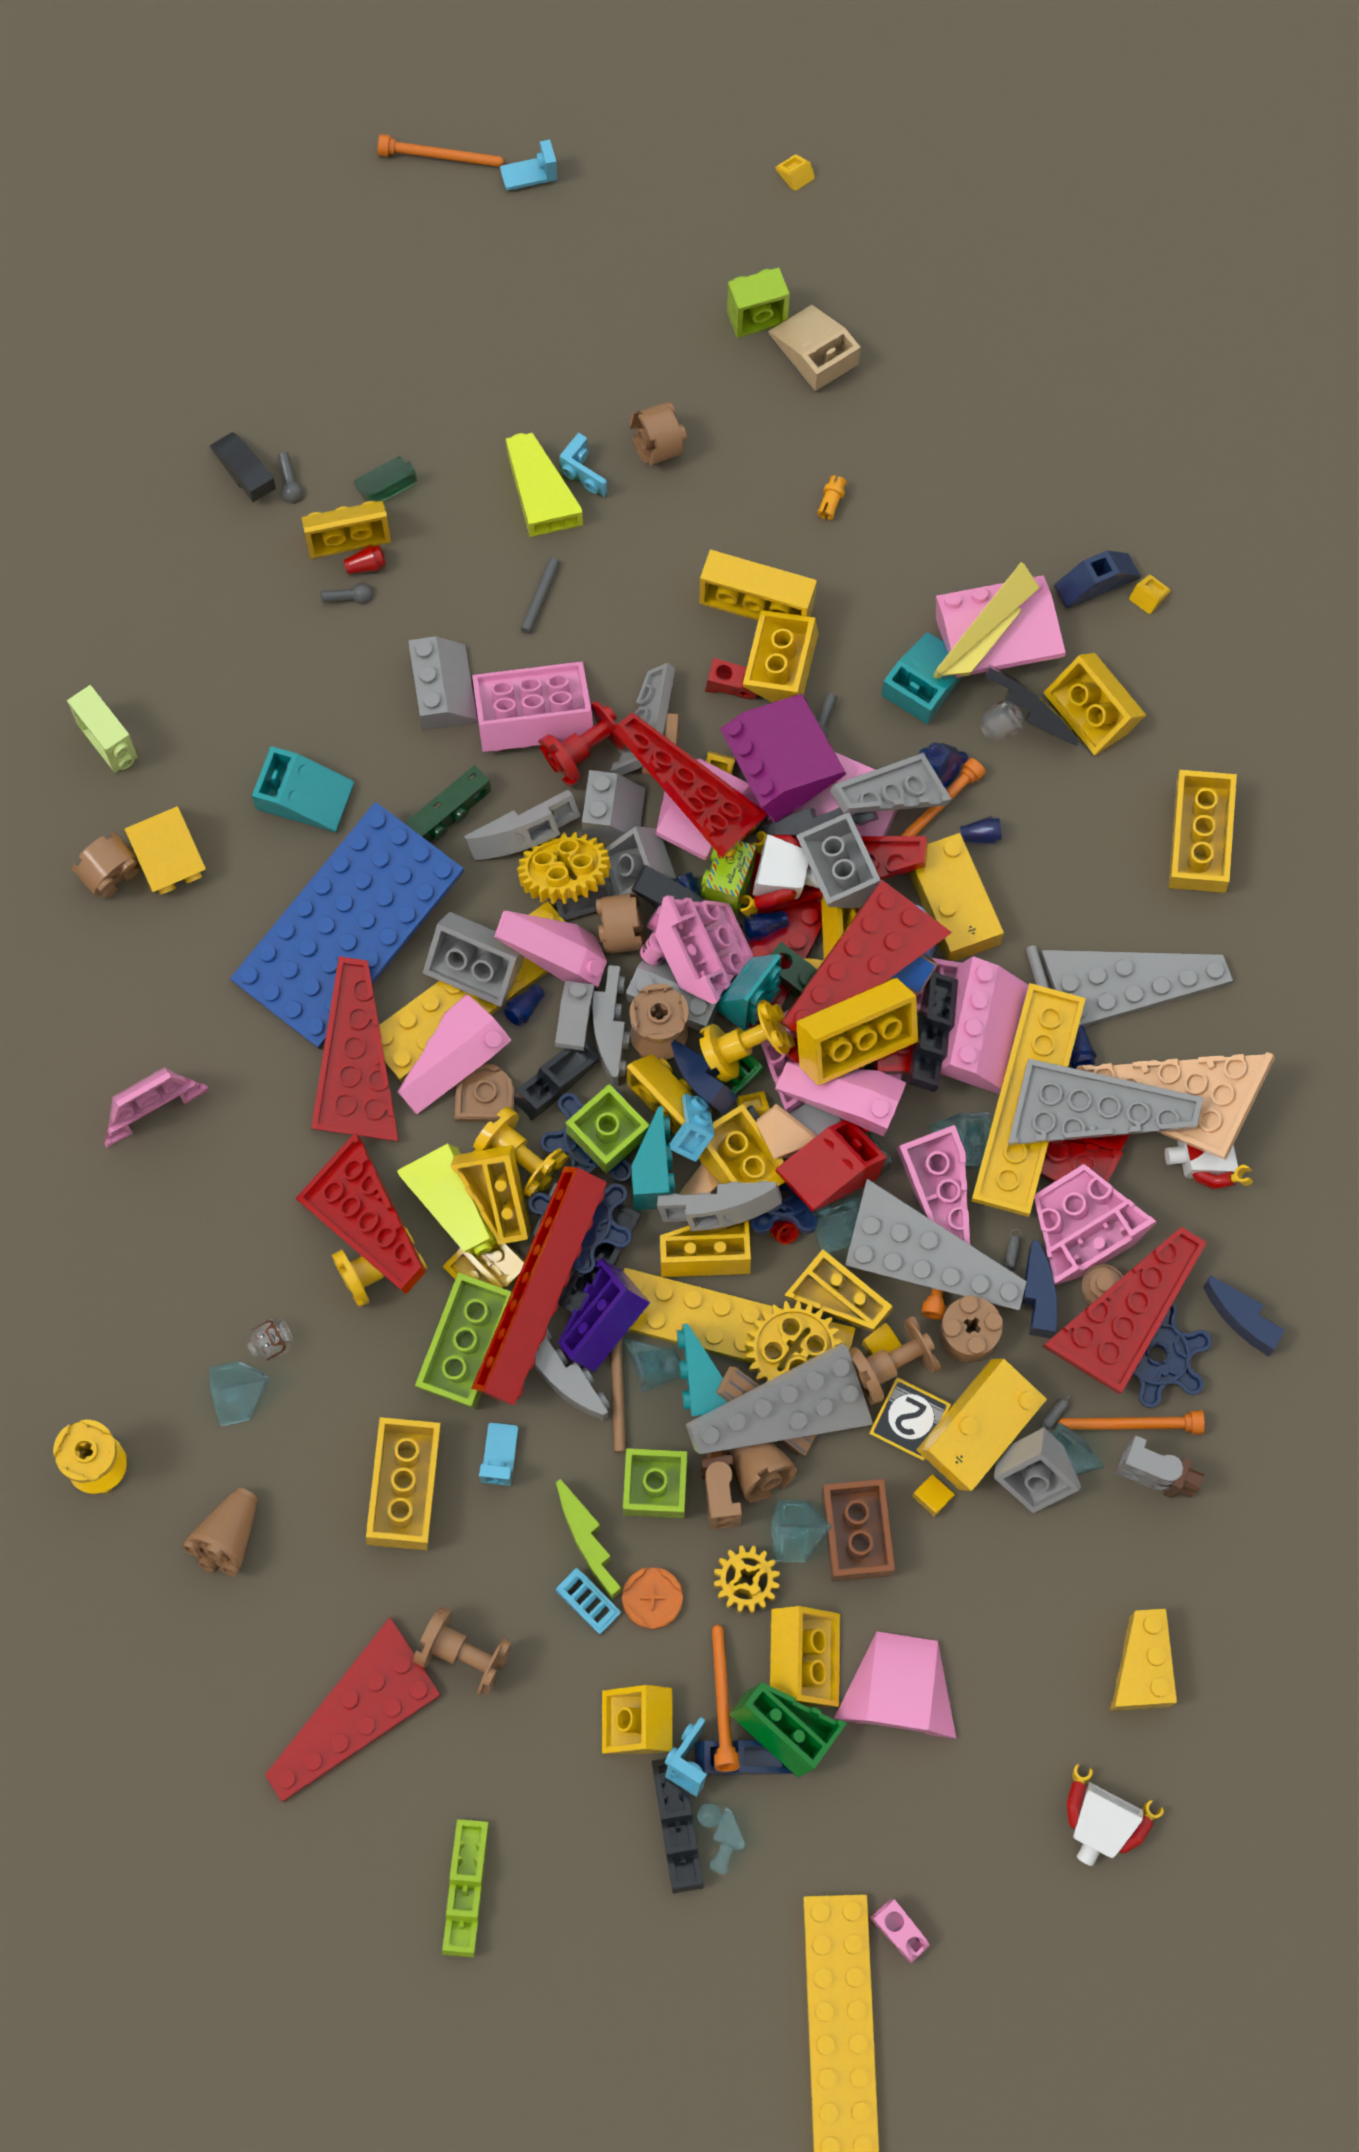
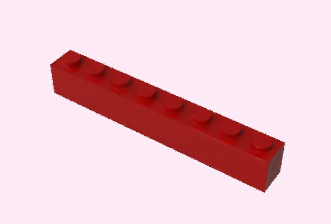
(539, 1285)

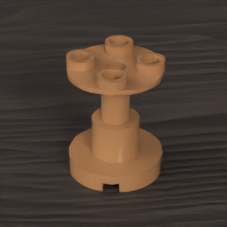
(657, 1019)
(883, 1365)
(452, 1646)

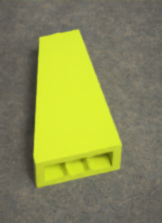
(541, 490)
(447, 1199)

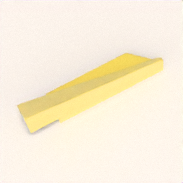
(989, 625)

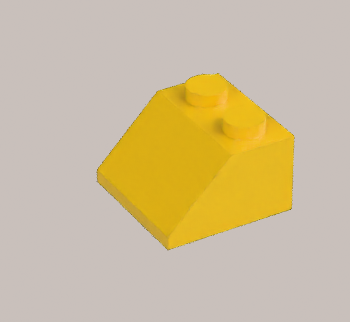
(637, 1720)

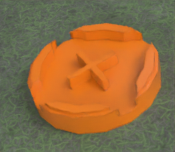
(652, 1598)

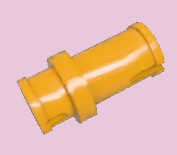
(833, 494)

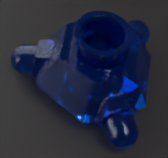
(944, 761)

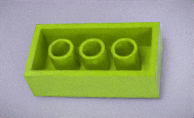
(462, 1340)

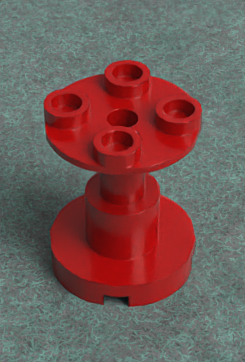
(574, 749)

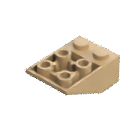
(817, 346)

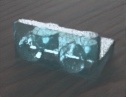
(836, 1224)

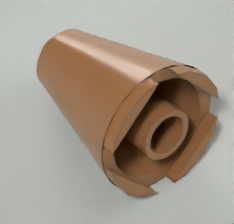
(761, 1469)

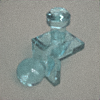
(726, 1833)

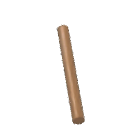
(618, 1398)

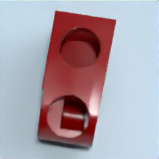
(728, 679)

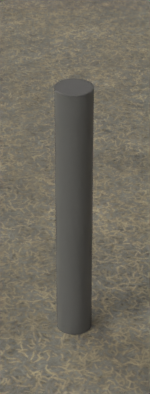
(540, 595)

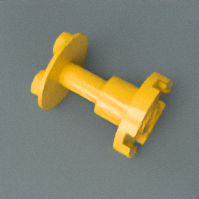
(725, 1050)
(503, 1134)
(360, 1274)
(90, 1457)

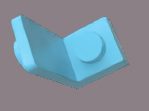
(531, 171)
(571, 466)
(696, 1130)
(499, 1454)
(684, 1773)

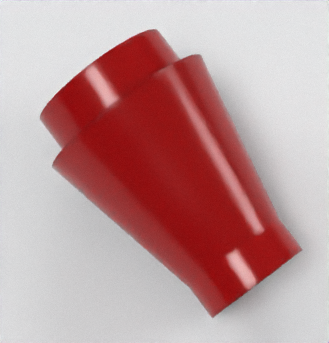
(365, 560)

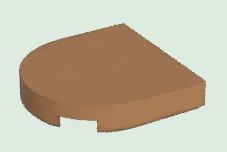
(483, 1095)

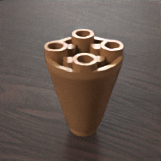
(224, 1534)

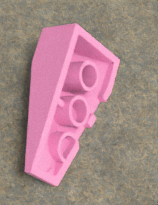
(555, 946)
(457, 1048)
(859, 1096)
(939, 1179)

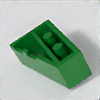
(786, 1728)

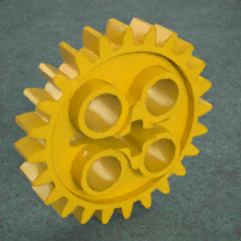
(579, 857)
(771, 1335)

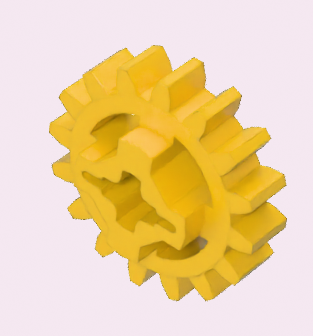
(739, 1567)

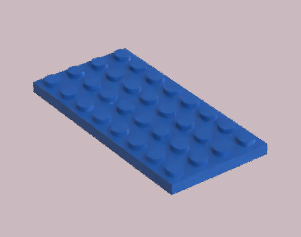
(355, 907)

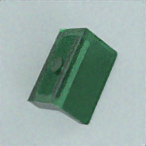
(386, 480)

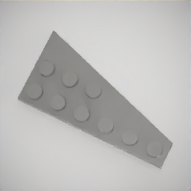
(1131, 981)
(1080, 1104)
(911, 1248)
(800, 1403)

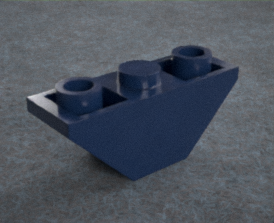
(1096, 577)

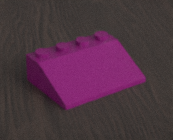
(783, 754)

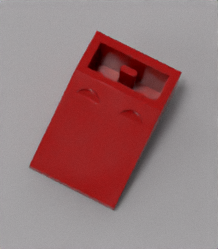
(832, 1165)

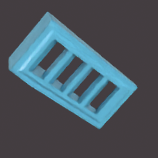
(580, 1609)

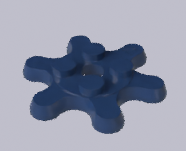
(550, 1141)
(791, 1210)
(603, 1227)
(1176, 1367)

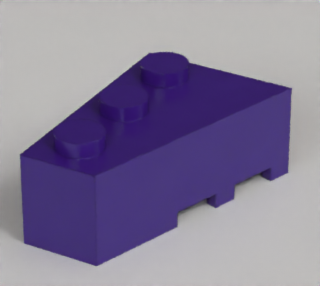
(604, 1316)

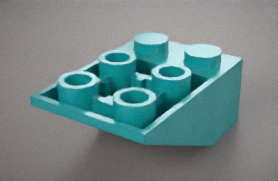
(912, 680)
(301, 790)
(754, 983)
(652, 1165)
(700, 1373)

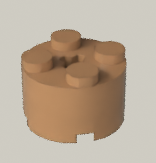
(657, 433)
(105, 865)
(621, 923)
(966, 1313)

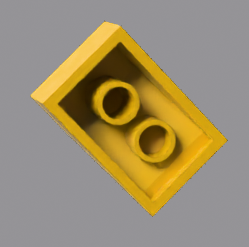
(739, 1151)

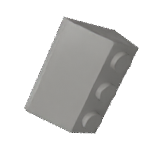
(442, 682)
(840, 862)
(472, 959)
(700, 1011)

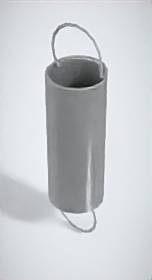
(1012, 1251)
(1055, 1413)

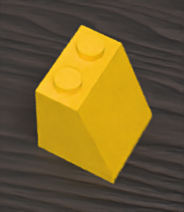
(165, 850)

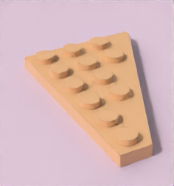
(1225, 1084)

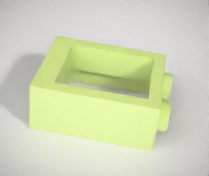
(103, 729)

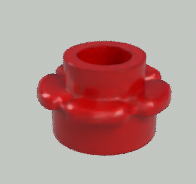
(784, 1232)

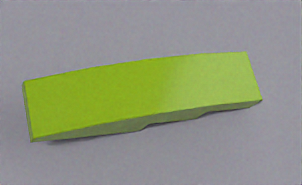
(583, 1528)
(465, 1888)

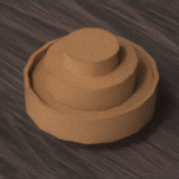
(1098, 1280)

